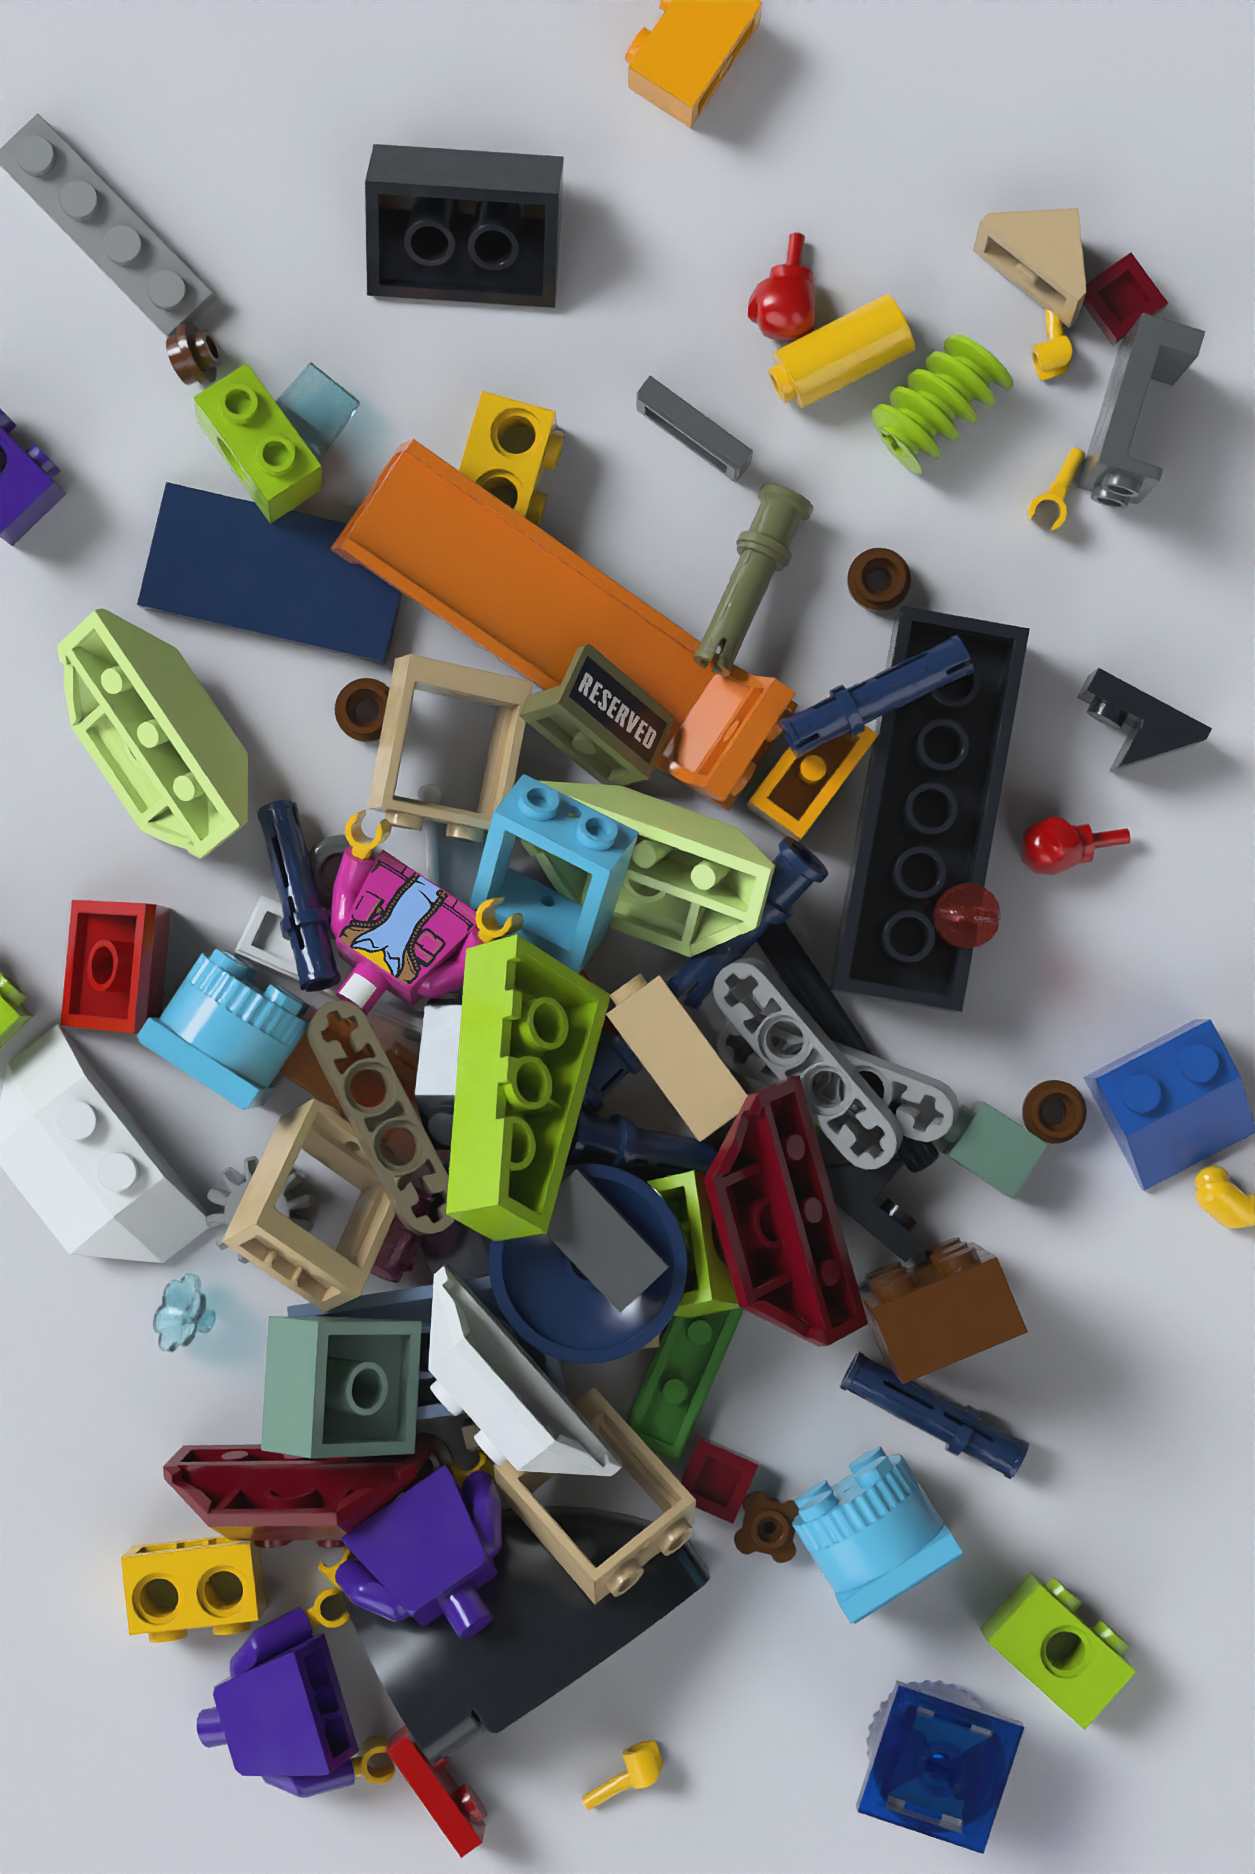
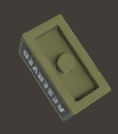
(601, 720)

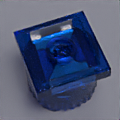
(938, 1763)

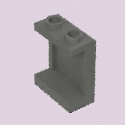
(1153, 351)

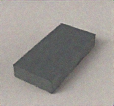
(693, 429)
(603, 1241)

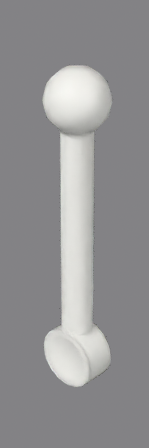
(431, 794)

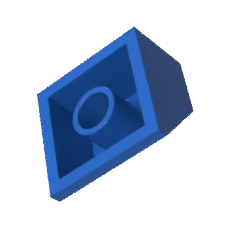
(1173, 1102)

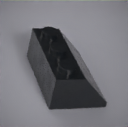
(463, 225)

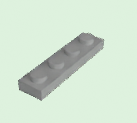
(104, 227)

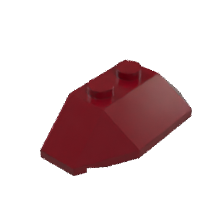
(783, 1219)
(285, 1496)

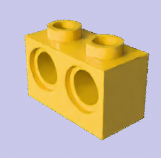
(494, 467)
(190, 1569)

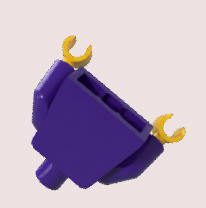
(427, 1551)
(288, 1712)

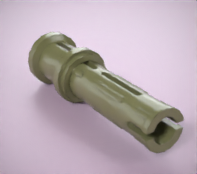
(761, 553)

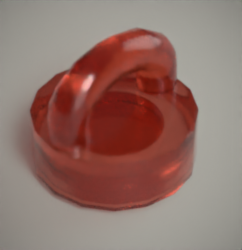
(967, 915)

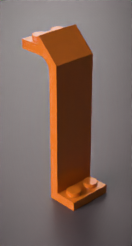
(540, 601)

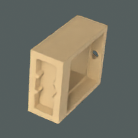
(463, 683)
(676, 1055)
(286, 1249)
(625, 1565)

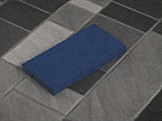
(279, 580)

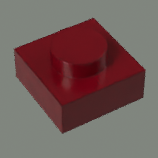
(1120, 297)
(718, 1478)

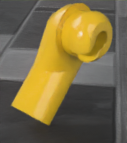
(1224, 1199)

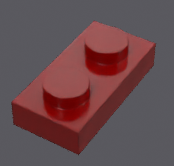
(453, 1807)

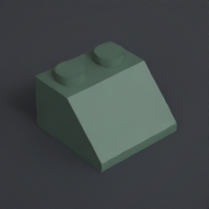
(341, 1386)

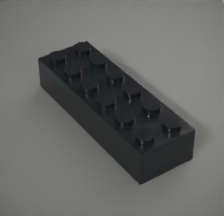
(928, 814)

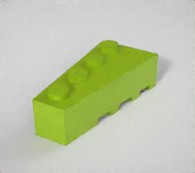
(518, 1085)

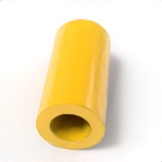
(841, 352)

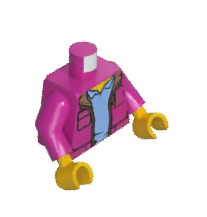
(401, 926)

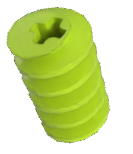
(937, 398)

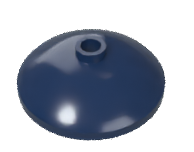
(561, 1308)

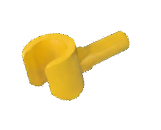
(1052, 356)
(1059, 488)
(643, 1769)

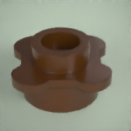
(752, 1536)

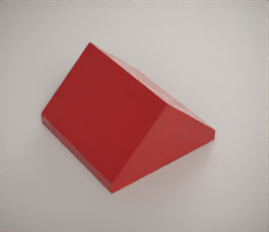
(115, 965)

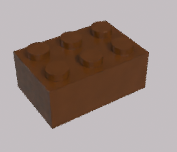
(940, 1308)

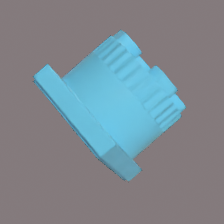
(228, 1029)
(873, 1533)

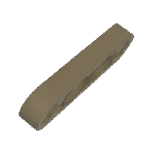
(373, 1122)

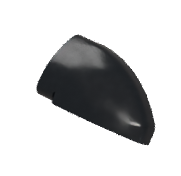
(539, 1634)

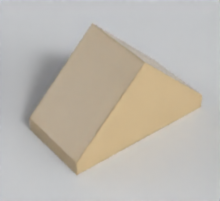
(1039, 255)

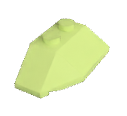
(154, 733)
(687, 877)

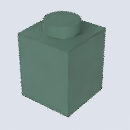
(993, 1147)

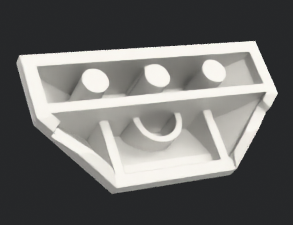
(89, 1160)
(505, 1390)

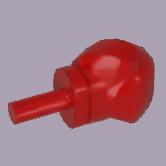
(786, 299)
(1058, 846)

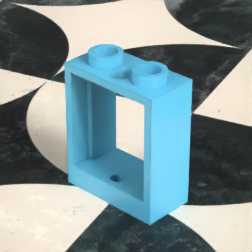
(590, 842)

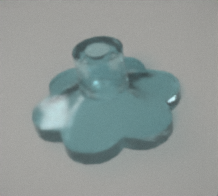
(182, 1313)

